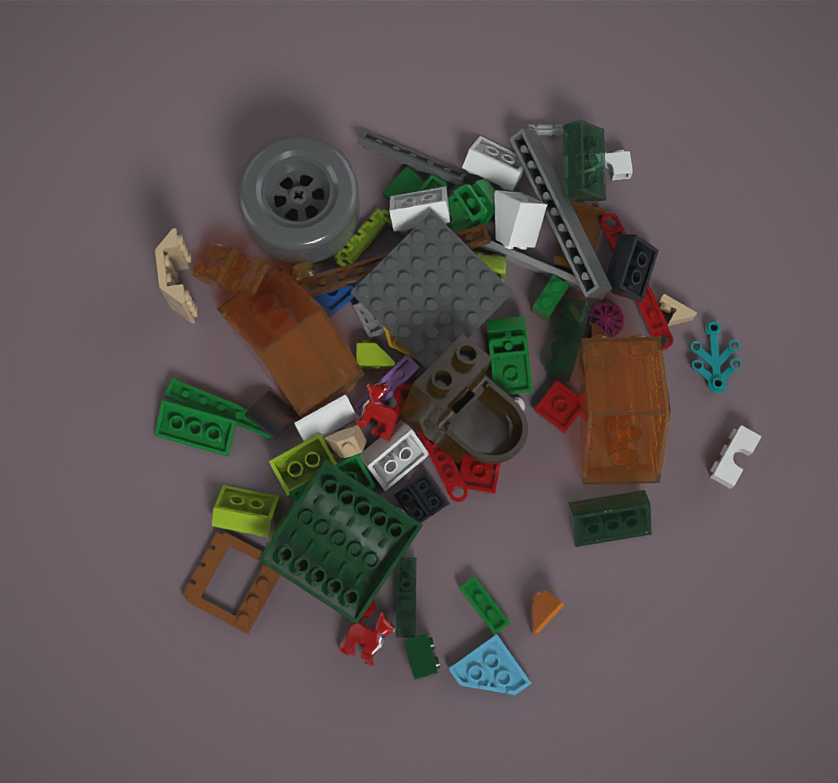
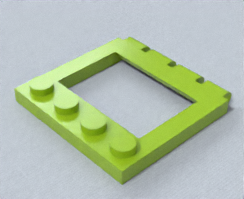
(367, 232)

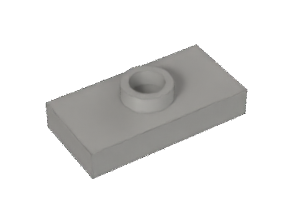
(370, 324)

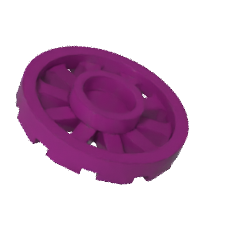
(606, 319)

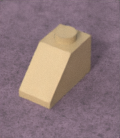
(346, 442)

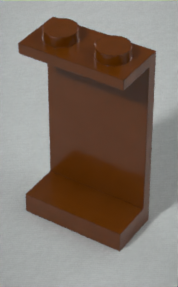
(590, 220)

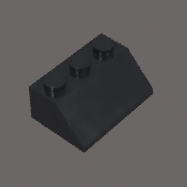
(631, 267)

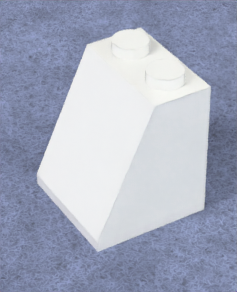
(517, 219)

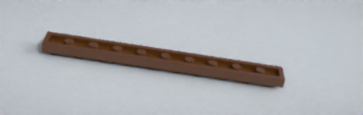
(356, 272)

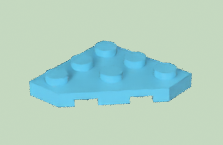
(490, 669)

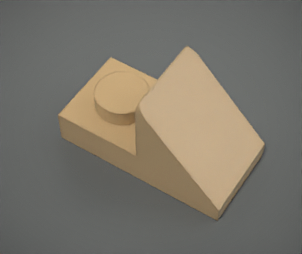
(680, 311)

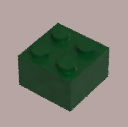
(421, 657)

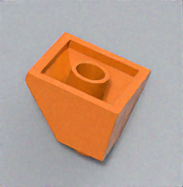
(543, 610)

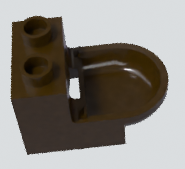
(487, 428)

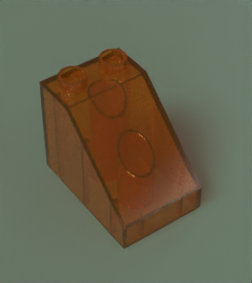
(292, 342)
(622, 409)

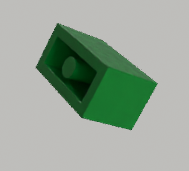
(550, 298)

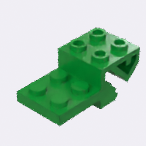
(471, 206)
(510, 354)

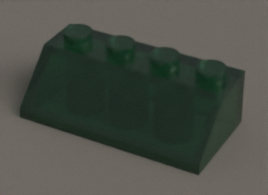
(584, 161)
(568, 340)
(610, 518)

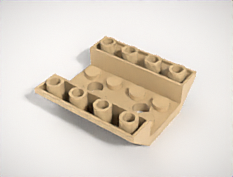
(170, 257)

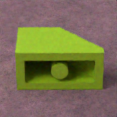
(373, 357)

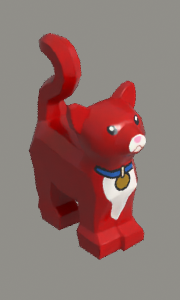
(380, 412)
(367, 637)

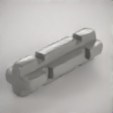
(546, 129)

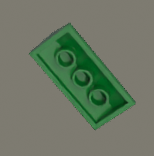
(195, 428)

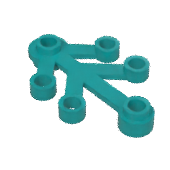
(715, 360)

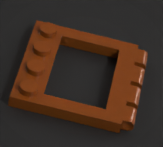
(256, 596)

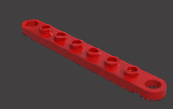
(649, 307)
(443, 463)

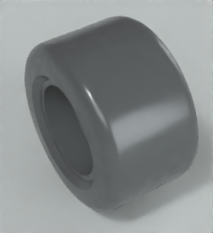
(291, 161)

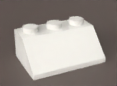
(494, 163)
(411, 208)
(327, 420)
(393, 458)

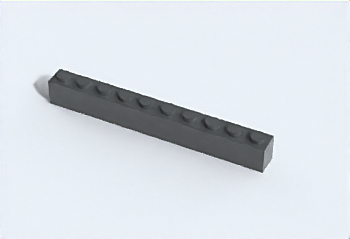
(560, 214)

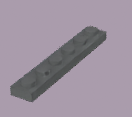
(416, 160)

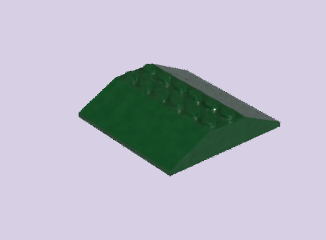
(339, 541)

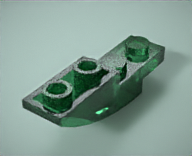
(406, 598)

